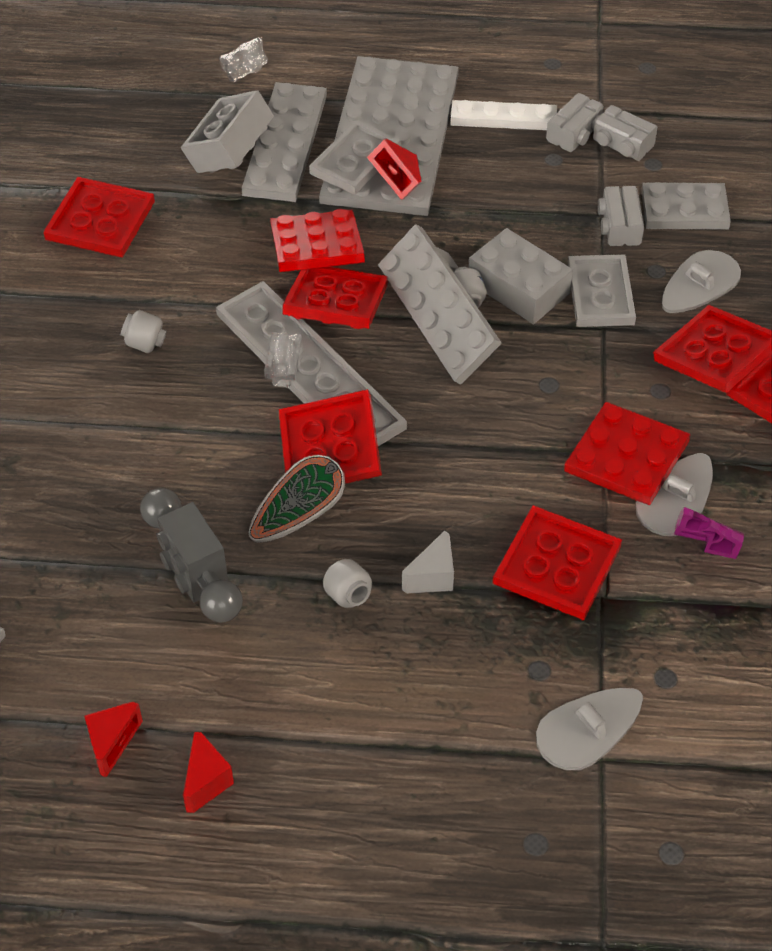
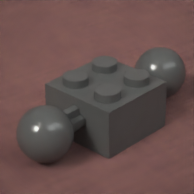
(192, 554)

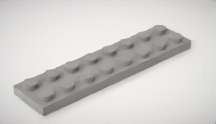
(320, 368)

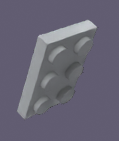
(346, 159)
(685, 206)
(601, 291)

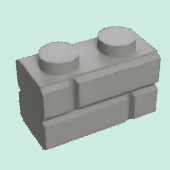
(574, 122)
(625, 132)
(621, 215)

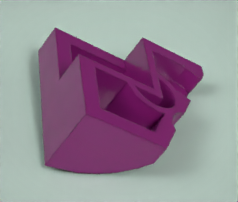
(719, 538)

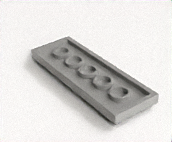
(285, 146)
(439, 304)

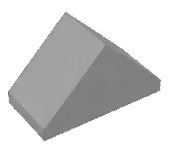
(431, 569)

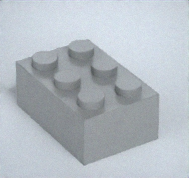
(227, 132)
(522, 275)

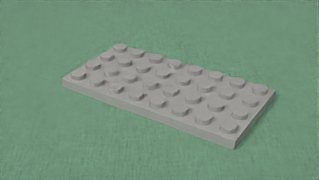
(409, 104)

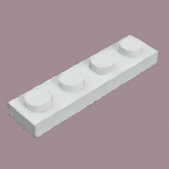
(501, 114)

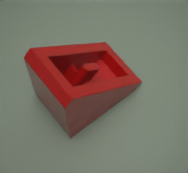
(397, 167)
(111, 733)
(206, 774)

